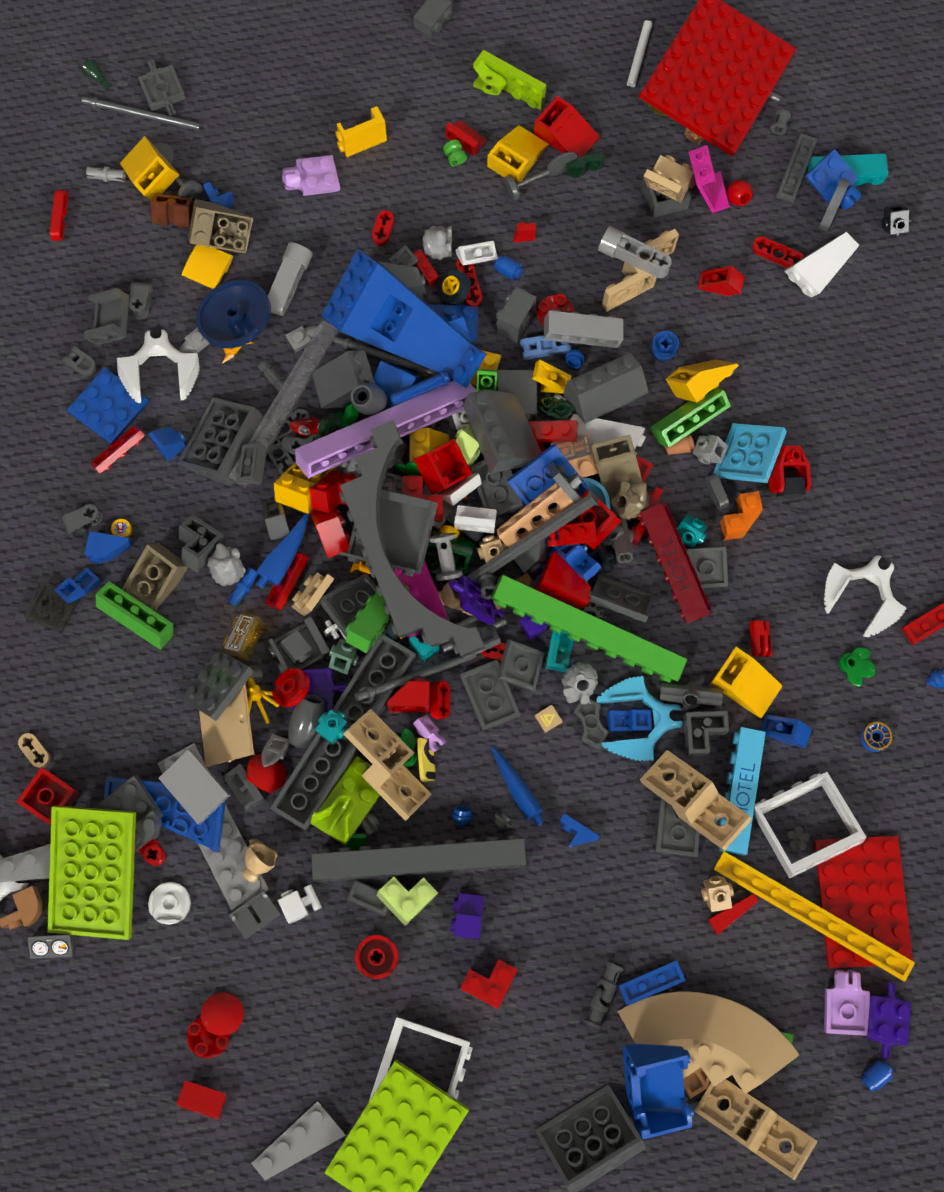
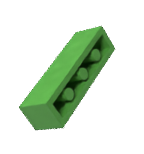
(690, 417)
(134, 615)
(368, 624)

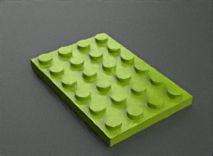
(91, 872)
(397, 1135)

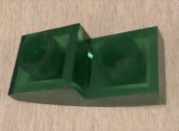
(577, 166)
(554, 408)

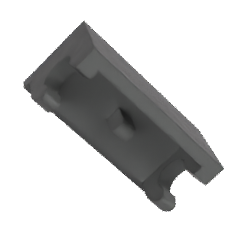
(245, 791)

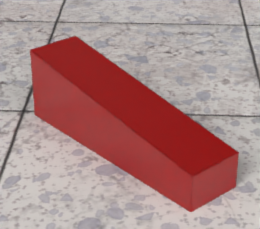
(728, 916)

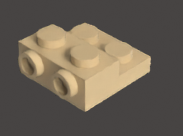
(311, 594)

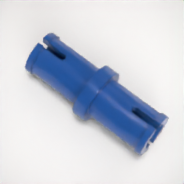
(243, 587)

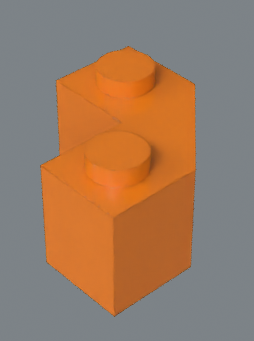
(749, 509)

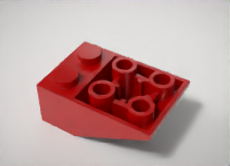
(565, 128)

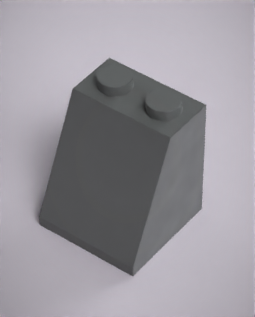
(409, 276)
(339, 377)

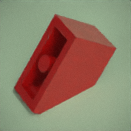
(722, 281)

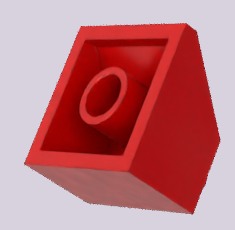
(411, 698)

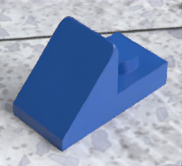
(213, 195)
(583, 834)

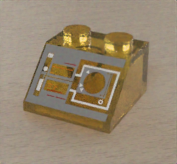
(244, 636)

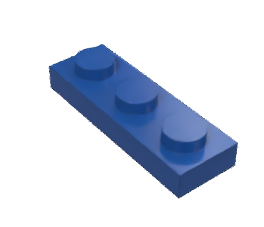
(651, 983)

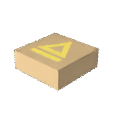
(548, 718)

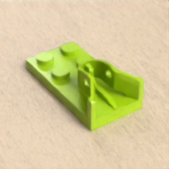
(506, 77)
(346, 804)

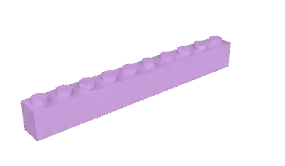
(355, 439)

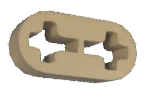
(30, 753)

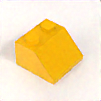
(424, 441)

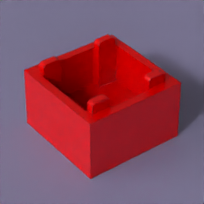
(443, 466)

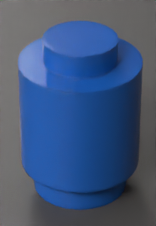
(508, 267)
(877, 1075)

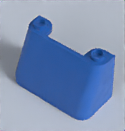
(656, 1088)

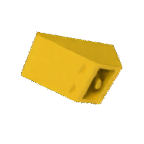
(516, 153)
(148, 169)
(696, 380)
(293, 488)
(747, 682)

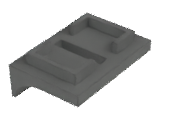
(245, 920)

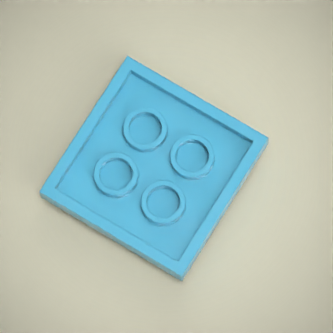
(750, 452)

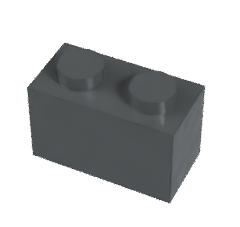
(432, 16)

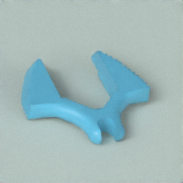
(631, 690)

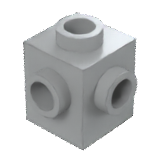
(710, 449)

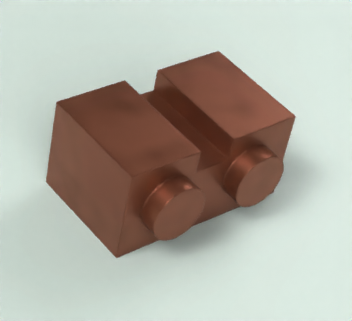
(171, 209)

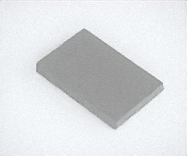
(194, 786)

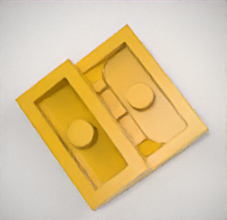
(207, 265)

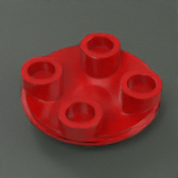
(553, 302)
(266, 778)
(222, 1014)
(205, 1043)

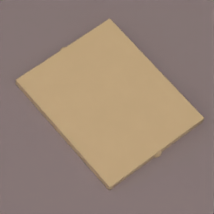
(229, 735)

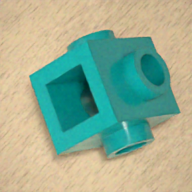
(692, 531)
(330, 733)

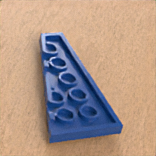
(176, 817)

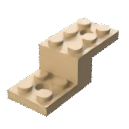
(670, 178)
(636, 279)
(387, 758)
(695, 800)
(756, 1127)

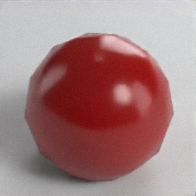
(739, 191)

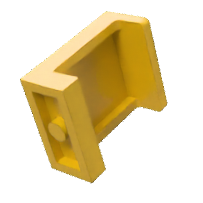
(363, 135)

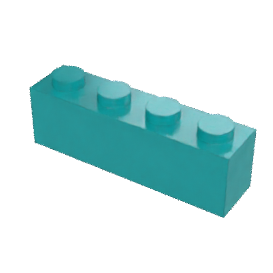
(868, 167)

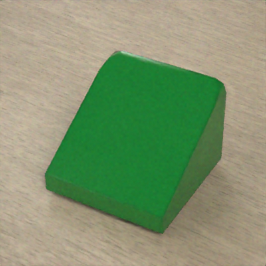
(357, 841)

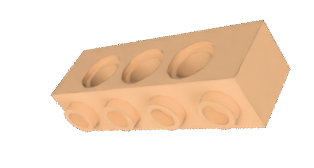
(539, 506)

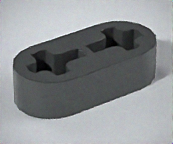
(717, 492)

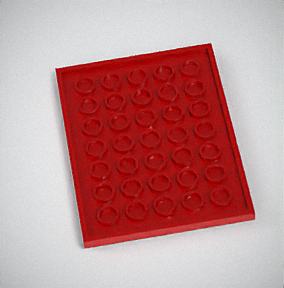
(718, 74)

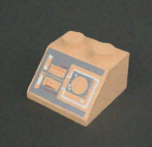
(579, 455)

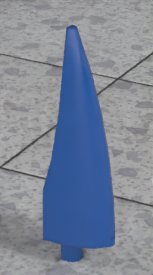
(279, 560)
(519, 790)

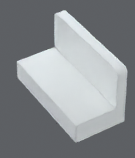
(475, 519)

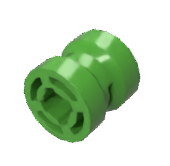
(454, 151)

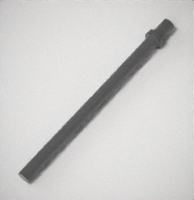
(95, 102)
(348, 343)
(369, 691)

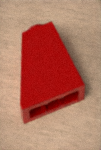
(563, 583)

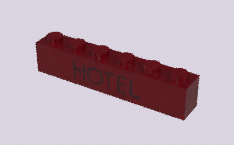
(676, 563)

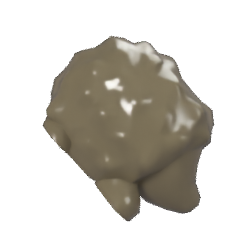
(631, 500)

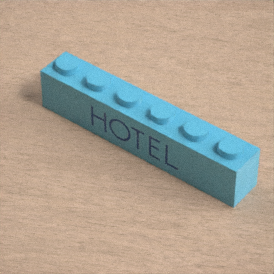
(744, 781)

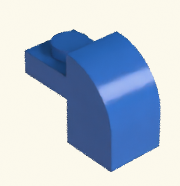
(579, 560)

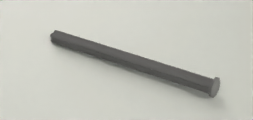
(536, 536)

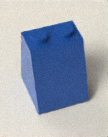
(393, 379)

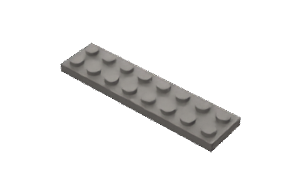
(230, 861)

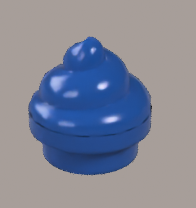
(574, 359)
(936, 679)
(462, 815)

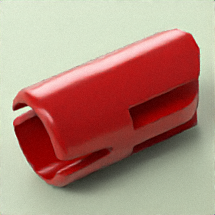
(760, 638)

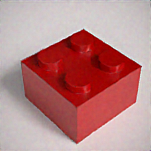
(603, 517)
(45, 792)

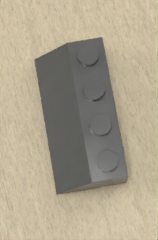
(606, 388)

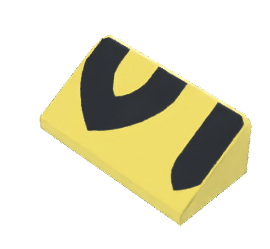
(426, 760)

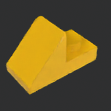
(550, 377)

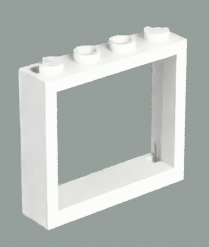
(798, 789)
(459, 1072)

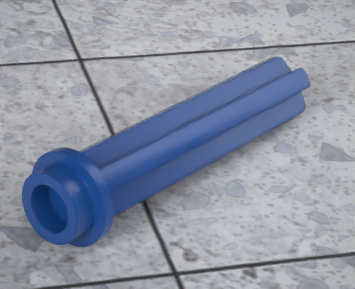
(420, 388)

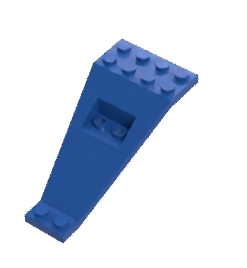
(389, 315)

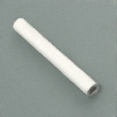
(639, 54)

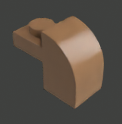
(29, 909)

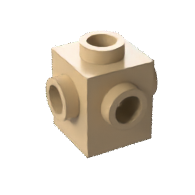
(488, 543)
(717, 893)

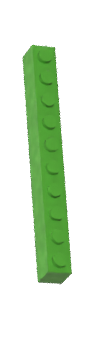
(588, 629)

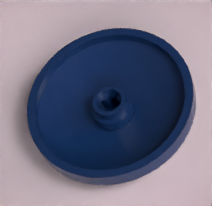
(233, 314)

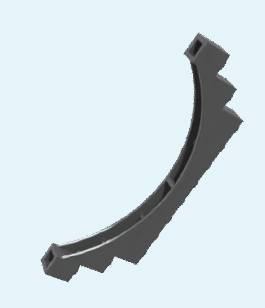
(363, 502)

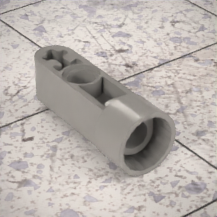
(615, 244)
(295, 261)

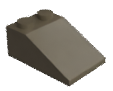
(154, 575)

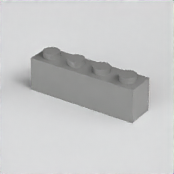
(583, 329)

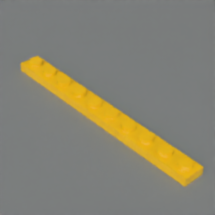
(814, 916)

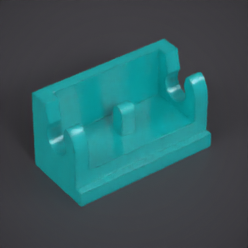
(422, 650)
(559, 652)

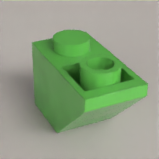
(486, 380)

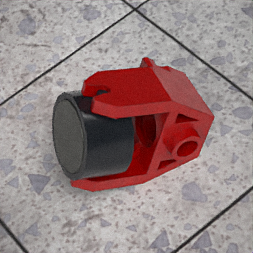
(787, 487)

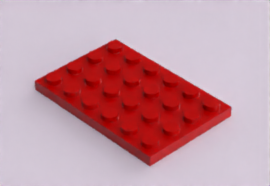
(866, 892)

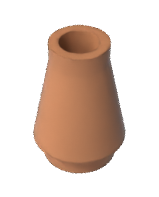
(683, 446)

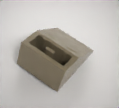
(219, 227)
(616, 463)

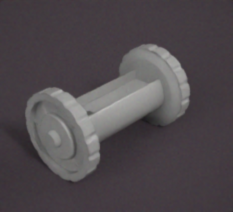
(446, 557)

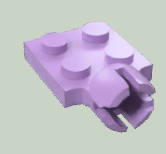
(312, 176)
(846, 1005)

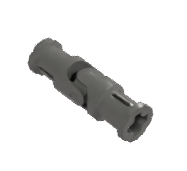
(608, 983)

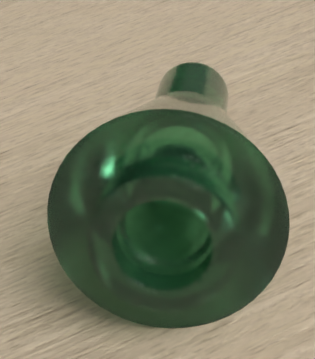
(92, 70)

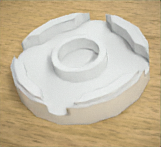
(169, 903)

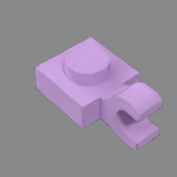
(428, 729)

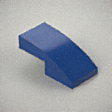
(78, 587)
(629, 720)

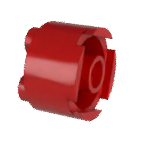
(367, 949)

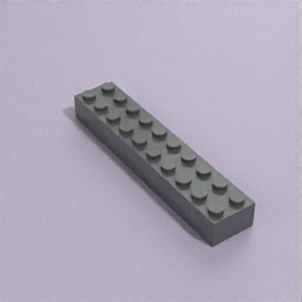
(326, 763)
(418, 859)

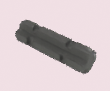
(271, 375)

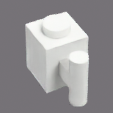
(295, 906)

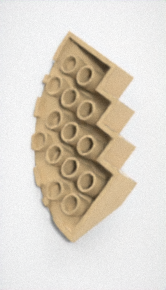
(715, 1031)

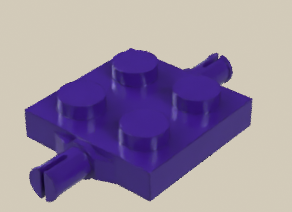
(473, 602)
(323, 685)
(888, 1020)

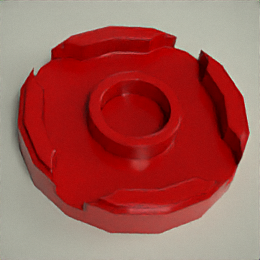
(291, 687)

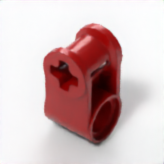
(146, 852)

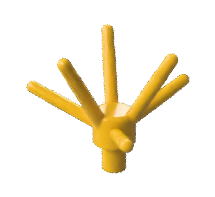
(255, 694)

